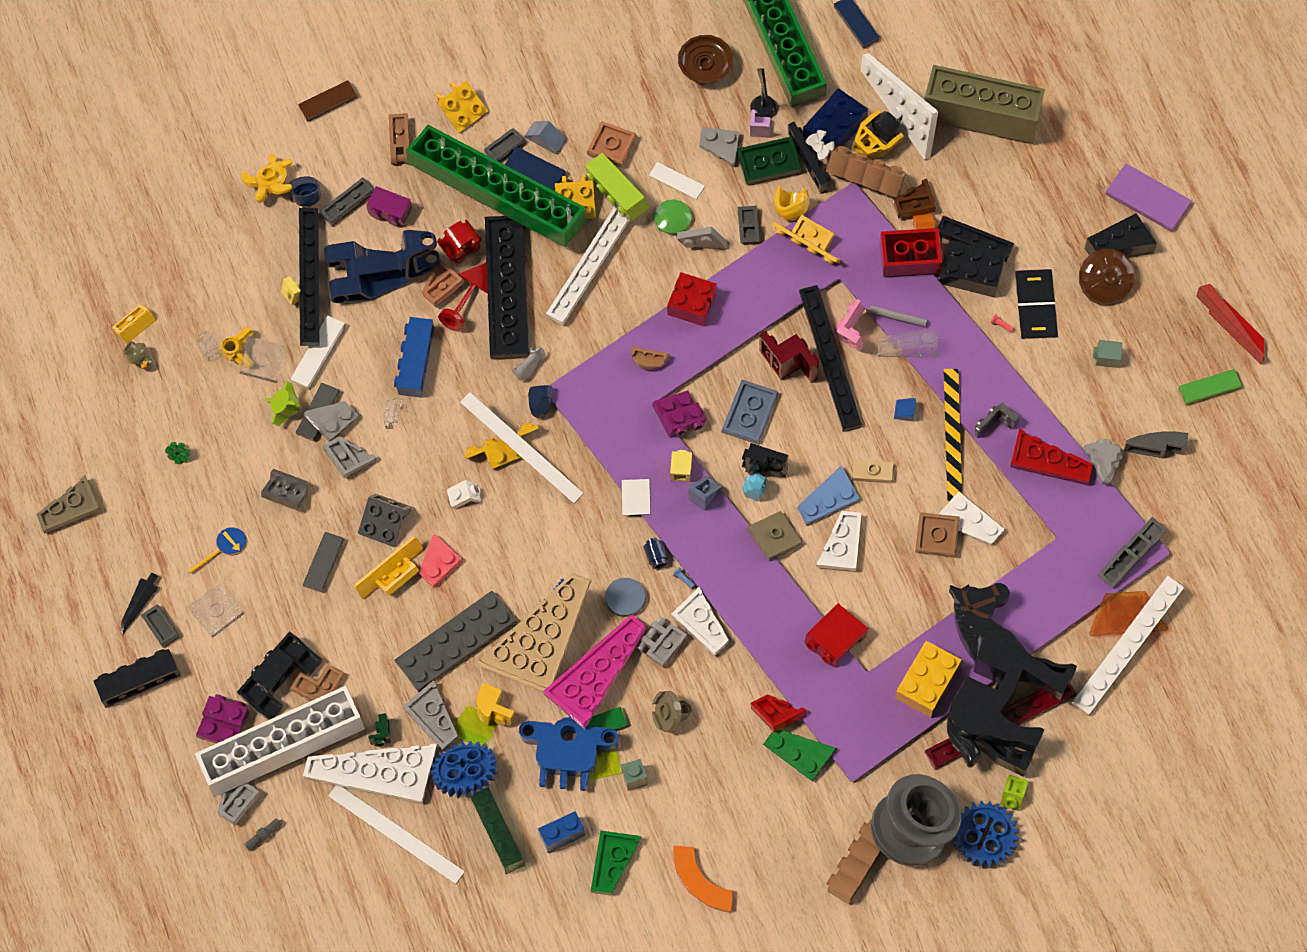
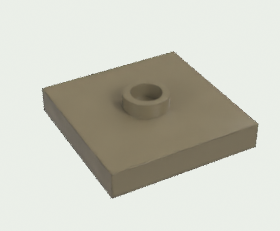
(774, 535)

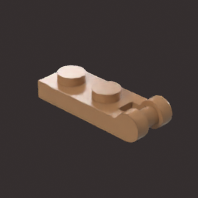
(398, 137)

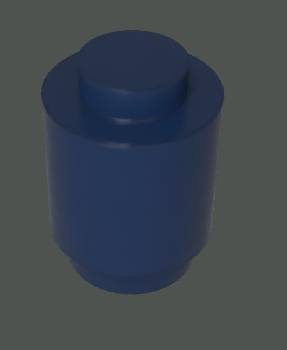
(655, 553)

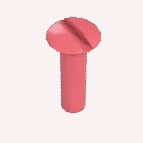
(995, 319)

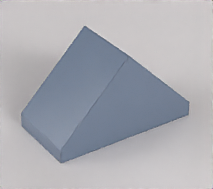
(546, 136)
(704, 492)

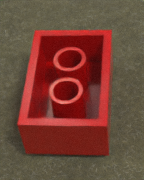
(910, 252)

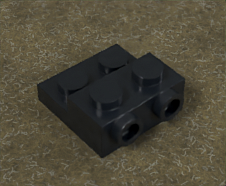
(761, 459)

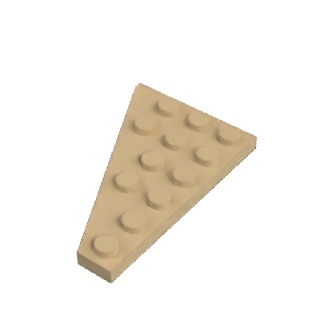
(539, 642)

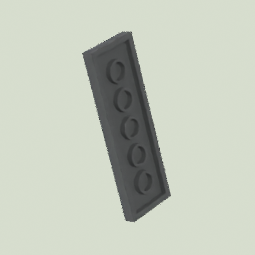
(455, 641)

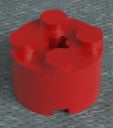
(459, 241)

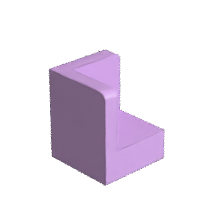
(759, 126)

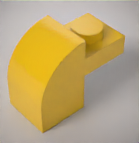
(488, 706)

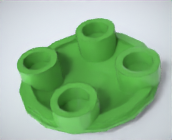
(672, 216)

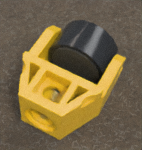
(886, 128)

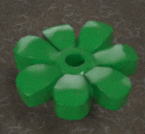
(177, 452)

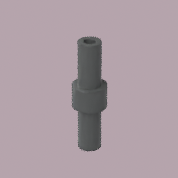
(262, 834)

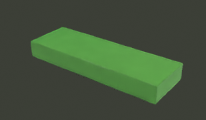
(1210, 387)

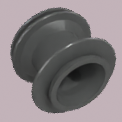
(902, 830)

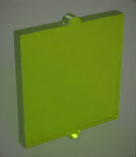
(471, 728)
(606, 765)

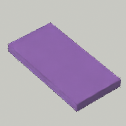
(1148, 197)

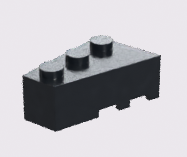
(1126, 236)

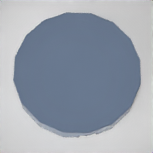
(625, 597)

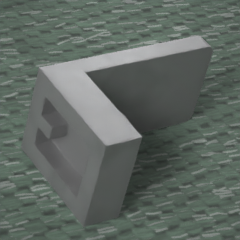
(1005, 415)

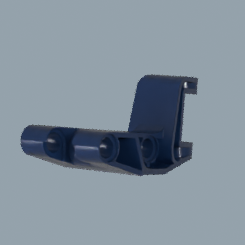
(378, 271)

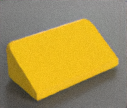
(133, 323)

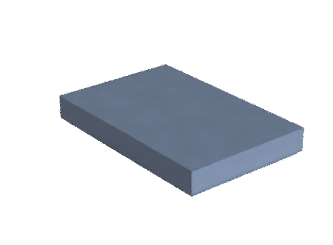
(750, 412)

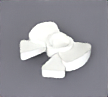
(815, 141)

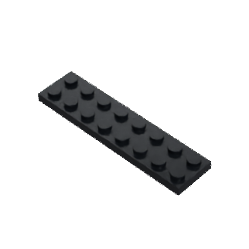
(506, 288)

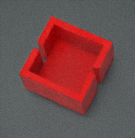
(692, 299)

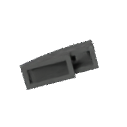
(1158, 443)

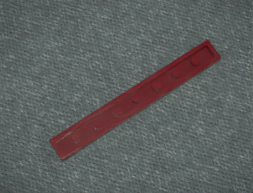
(1017, 713)

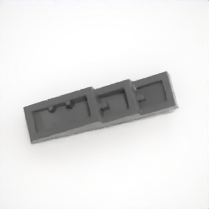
(1132, 552)

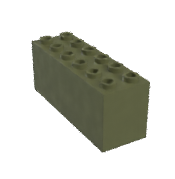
(985, 103)

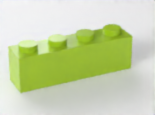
(616, 187)

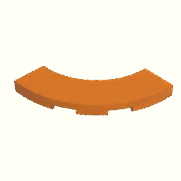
(697, 884)

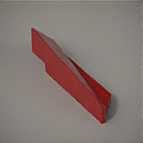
(1232, 322)

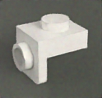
(463, 493)

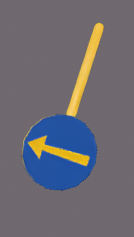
(229, 541)

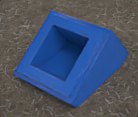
(905, 409)

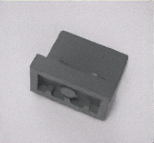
(383, 519)

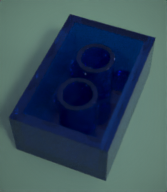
(838, 117)

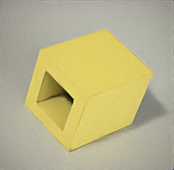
(681, 466)

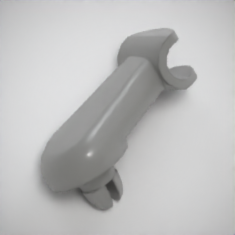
(526, 368)

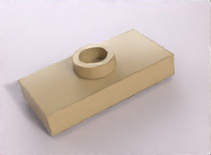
(872, 471)

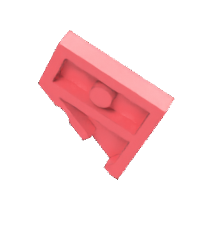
(438, 562)

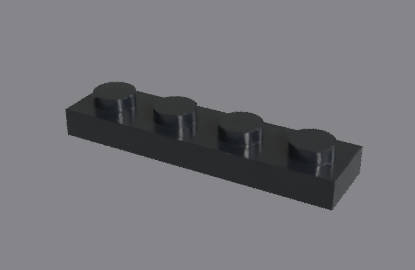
(805, 151)
(966, 234)

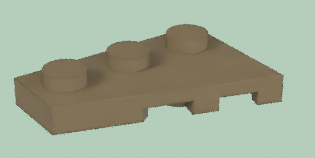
(70, 507)

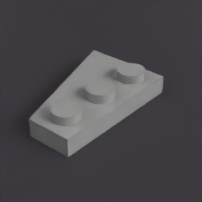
(431, 715)

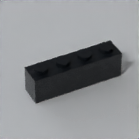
(136, 678)

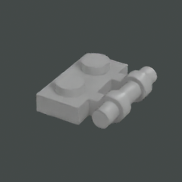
(665, 646)

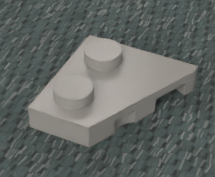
(720, 143)
(702, 238)
(331, 419)
(347, 457)
(237, 802)

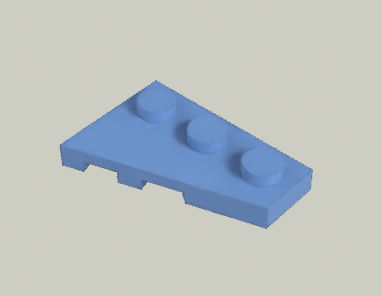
(828, 498)

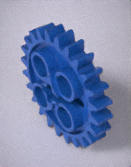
(464, 769)
(1002, 841)

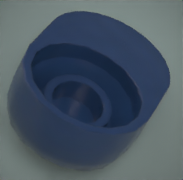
(305, 191)

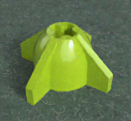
(283, 404)

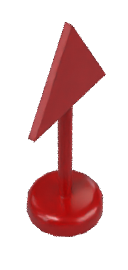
(478, 278)

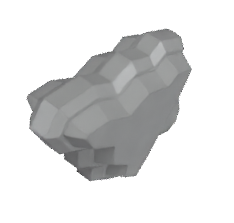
(1104, 458)

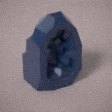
(540, 400)

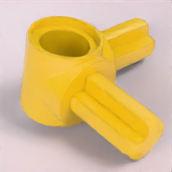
(237, 342)

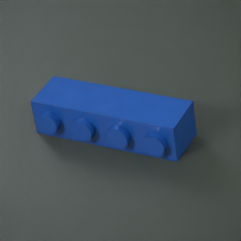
(415, 357)

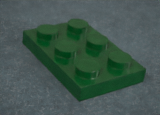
(768, 160)

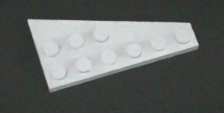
(912, 111)
(385, 772)

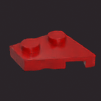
(776, 712)

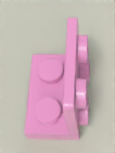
(845, 326)

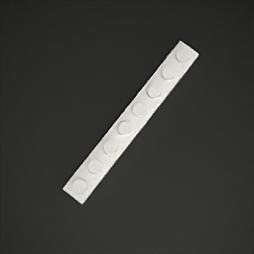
(587, 267)
(1127, 645)

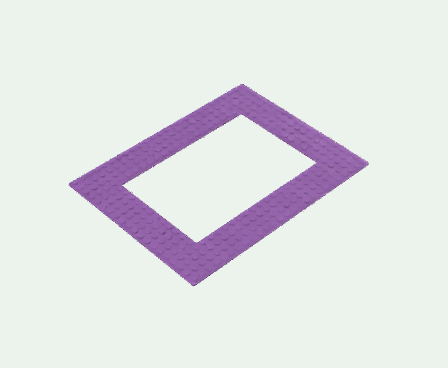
(845, 706)

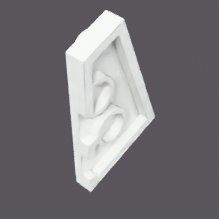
(973, 520)
(843, 542)
(698, 620)

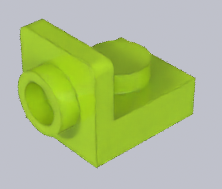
(1014, 792)

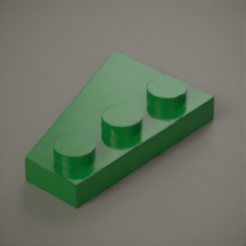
(799, 752)
(612, 859)

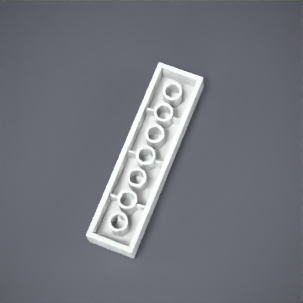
(279, 741)

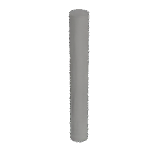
(898, 316)

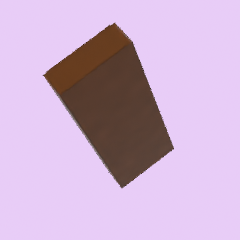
(327, 100)

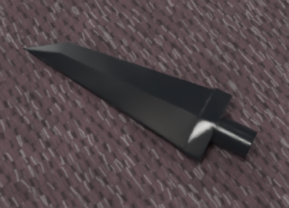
(142, 594)

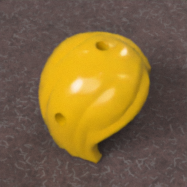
(791, 205)

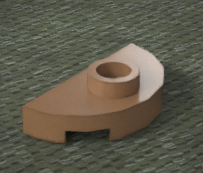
(649, 359)

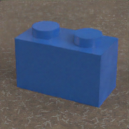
(561, 831)

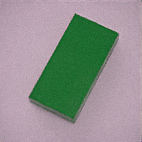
(610, 719)

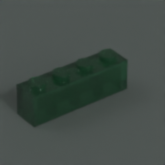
(497, 830)

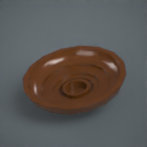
(705, 59)
(1107, 277)

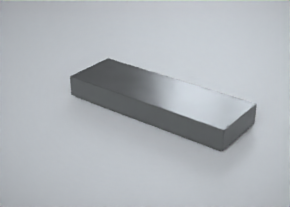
(347, 201)
(324, 396)
(323, 562)

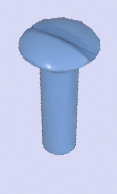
(687, 581)

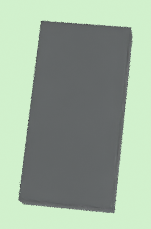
(504, 145)
(160, 625)

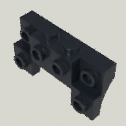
(274, 671)

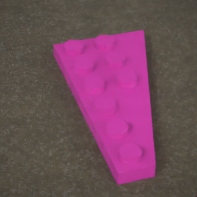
(588, 681)

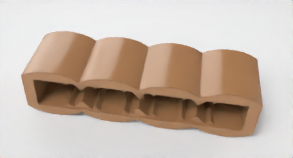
(868, 172)
(855, 867)

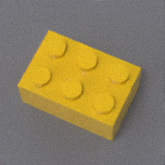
(928, 679)

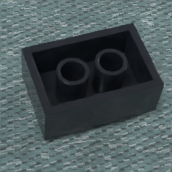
(972, 268)

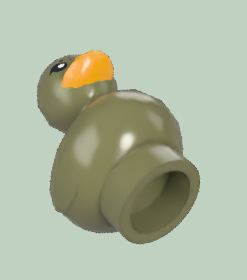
(135, 354)

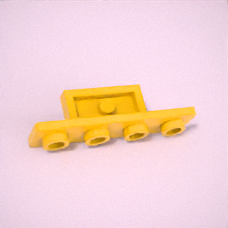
(810, 234)
(497, 450)
(392, 571)

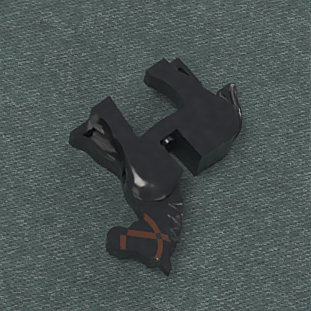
(978, 710)

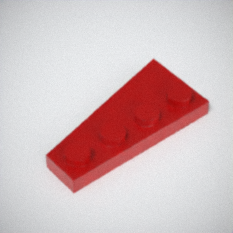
(1039, 457)

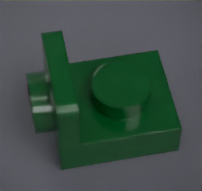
(383, 728)

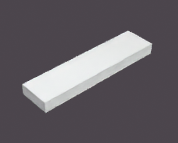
(316, 355)

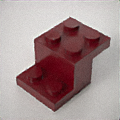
(789, 356)

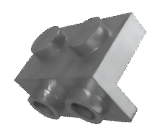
(285, 489)

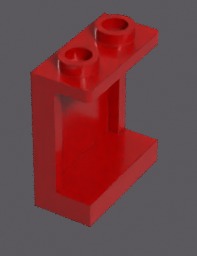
(835, 635)

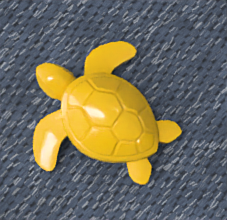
(269, 178)

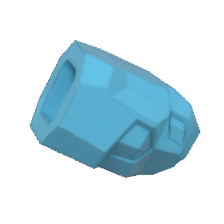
(754, 486)

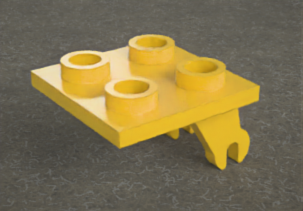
(461, 106)
(579, 192)

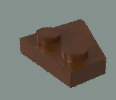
(915, 201)

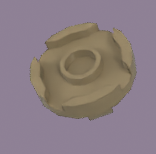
(668, 711)

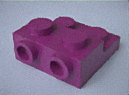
(679, 414)
(222, 719)

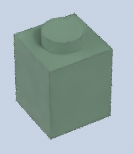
(1108, 353)
(634, 774)

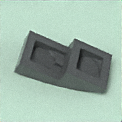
(748, 224)

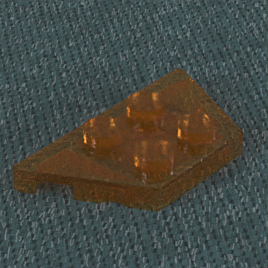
(1119, 611)

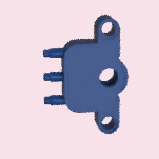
(567, 757)

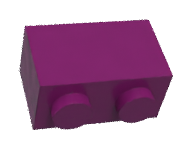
(389, 206)

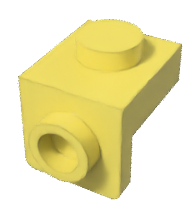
(290, 290)

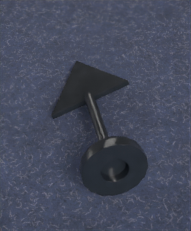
(763, 104)

